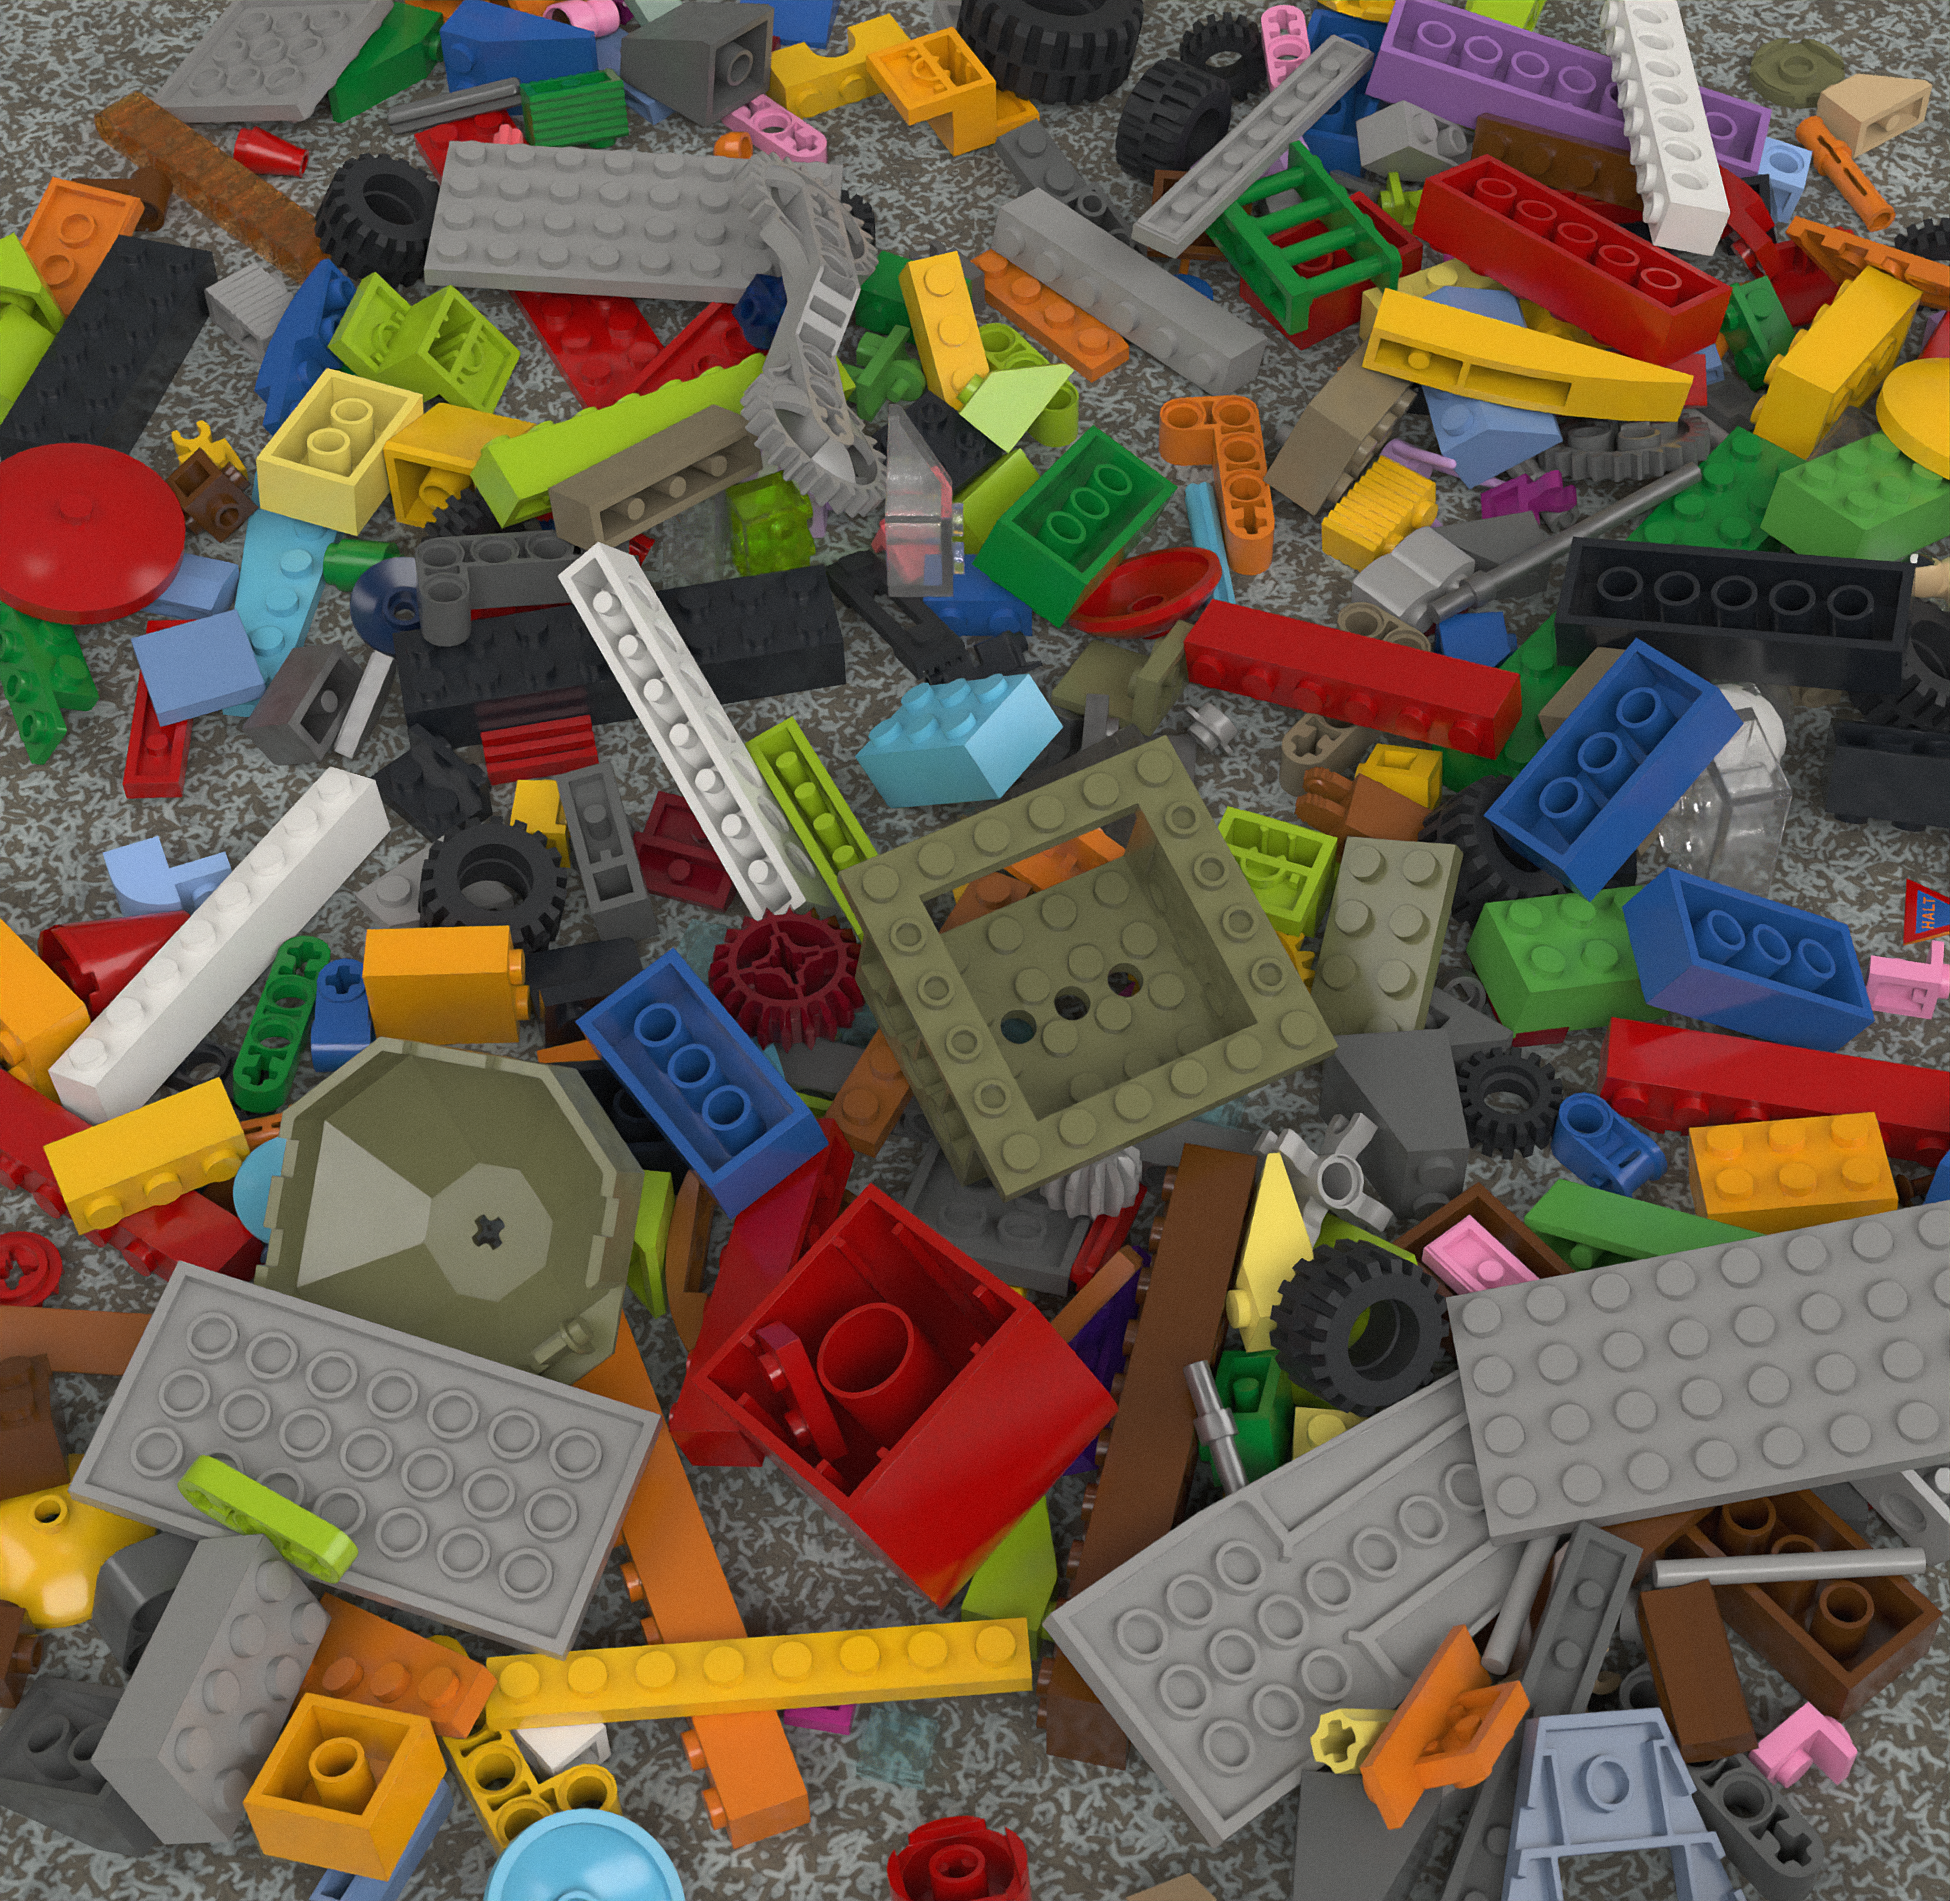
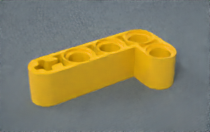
(524, 1801)

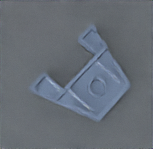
(1605, 1789)

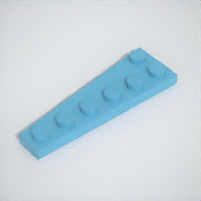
(279, 587)

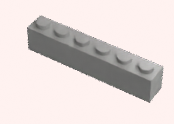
(1128, 293)

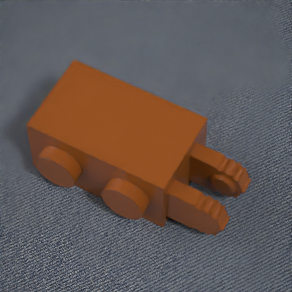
(1357, 809)

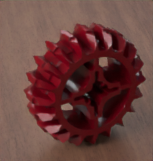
(788, 977)

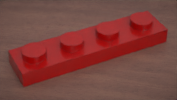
(155, 753)

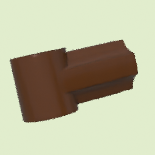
(149, 185)

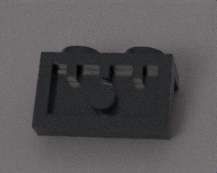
(434, 786)

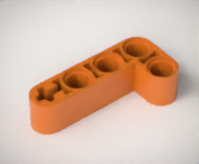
(1229, 437)

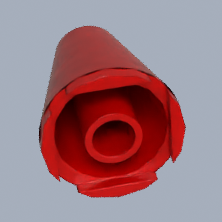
(105, 954)

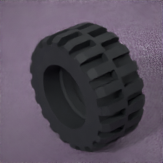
(1054, 46)

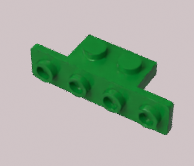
(40, 674)

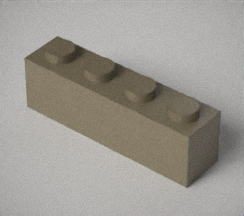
(655, 479)

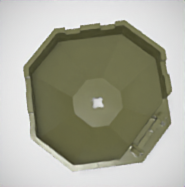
(402, 1164)

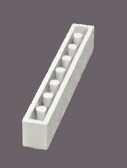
(221, 949)

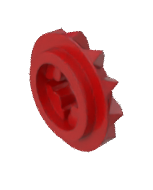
(39, 1264)

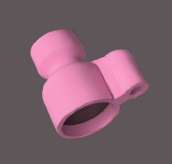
(593, 15)

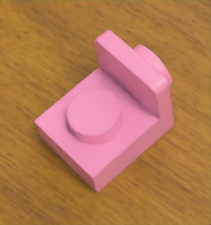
(1908, 986)
(1805, 1740)

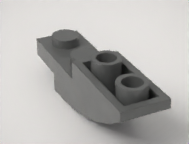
(1040, 163)

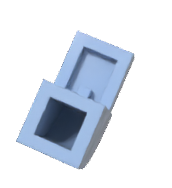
(149, 886)

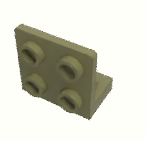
(1137, 685)

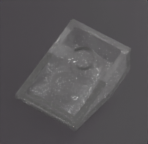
(919, 516)

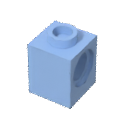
(1788, 174)

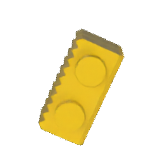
(1378, 514)

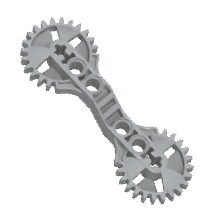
(799, 397)

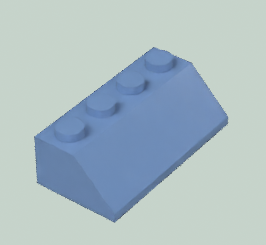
(1479, 433)

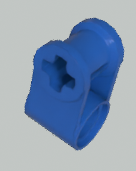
(342, 1016)
(1611, 1153)

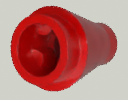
(269, 154)

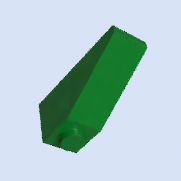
(389, 61)

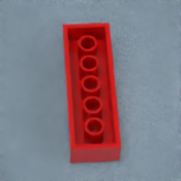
(1571, 261)

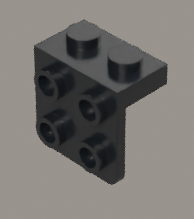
(953, 440)
(573, 981)

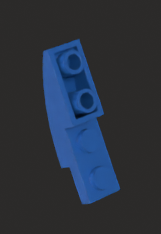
(300, 343)

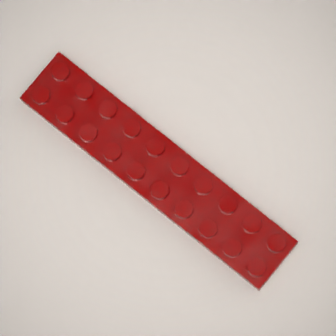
(590, 338)

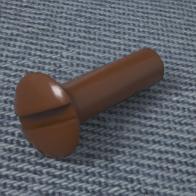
(1908, 1188)

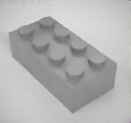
(212, 1690)

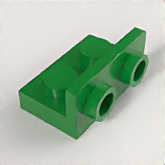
(1756, 329)

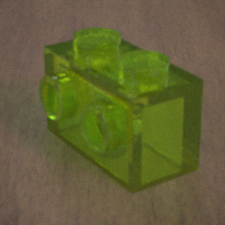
(769, 525)

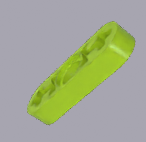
(255, 1509)

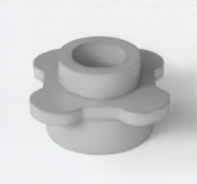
(1211, 728)

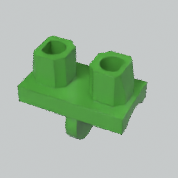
(887, 372)

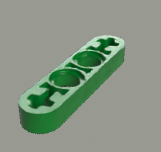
(282, 1022)

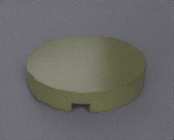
(1795, 84)

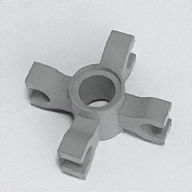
(1339, 1169)

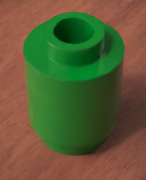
(351, 558)

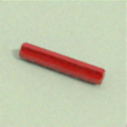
(1104, 1241)

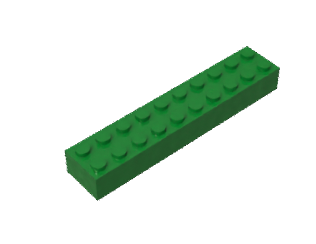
(1715, 513)

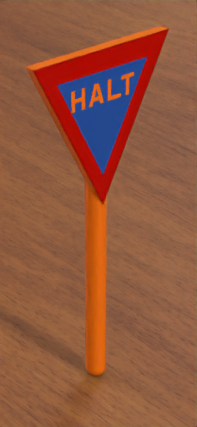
(1925, 914)

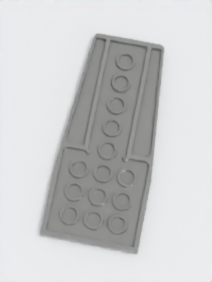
(1291, 1605)

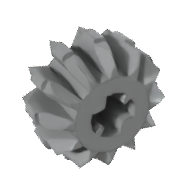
(1098, 1187)

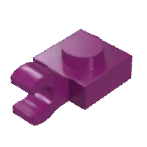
(1526, 495)

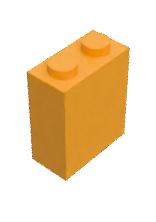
(446, 984)

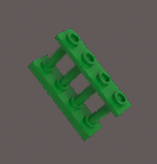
(1270, 268)

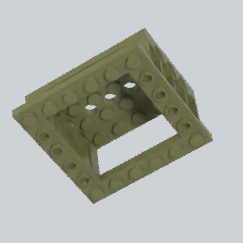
(1175, 911)

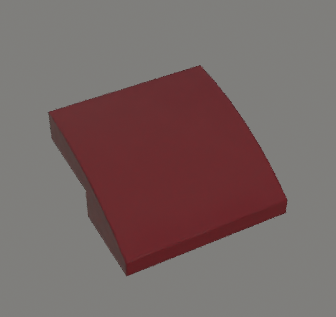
(680, 858)

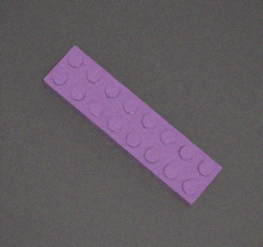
(1477, 65)

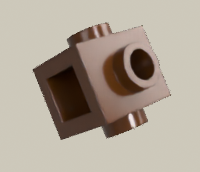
(211, 495)

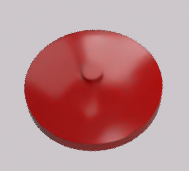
(85, 534)

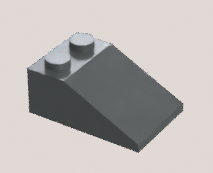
(50, 1772)

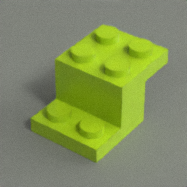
(425, 347)
(1286, 867)

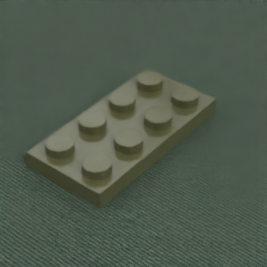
(1385, 935)

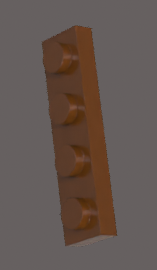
(1560, 159)

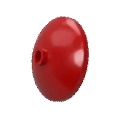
(1149, 594)

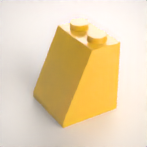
(437, 456)

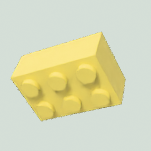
(329, 452)

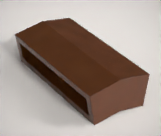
(1694, 1672)

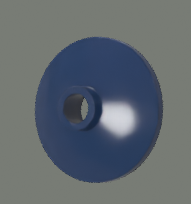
(379, 596)

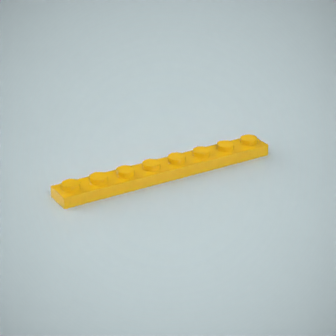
(760, 1674)

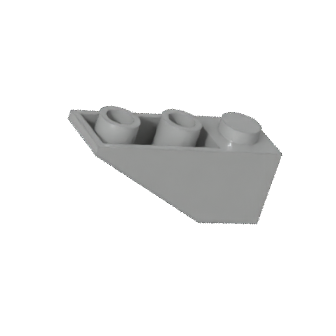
(1411, 142)

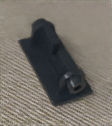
(996, 656)

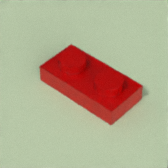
(790, 1371)

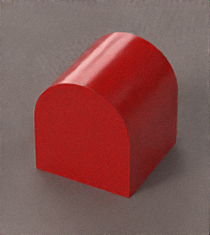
(939, 1383)

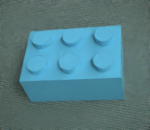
(958, 741)

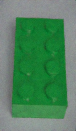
(1074, 526)

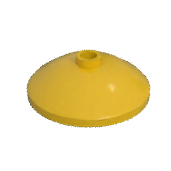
(57, 1563)

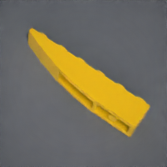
(1516, 364)

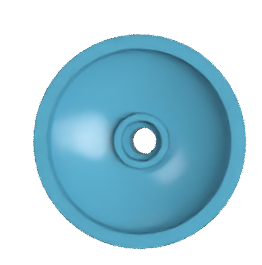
(584, 1859)

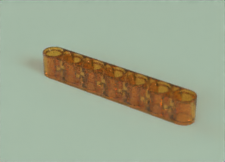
(214, 183)

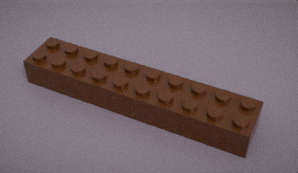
(1152, 1442)
(1824, 1636)

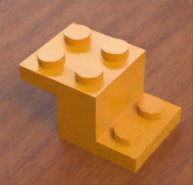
(948, 87)

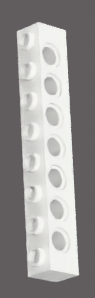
(1665, 124)
(694, 735)

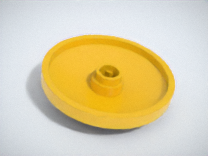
(1916, 412)

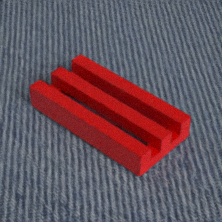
(539, 743)

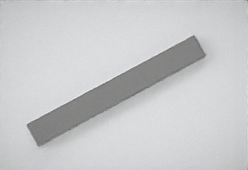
(1252, 147)

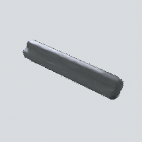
(455, 106)

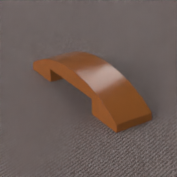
(687, 1258)

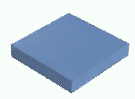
(198, 667)

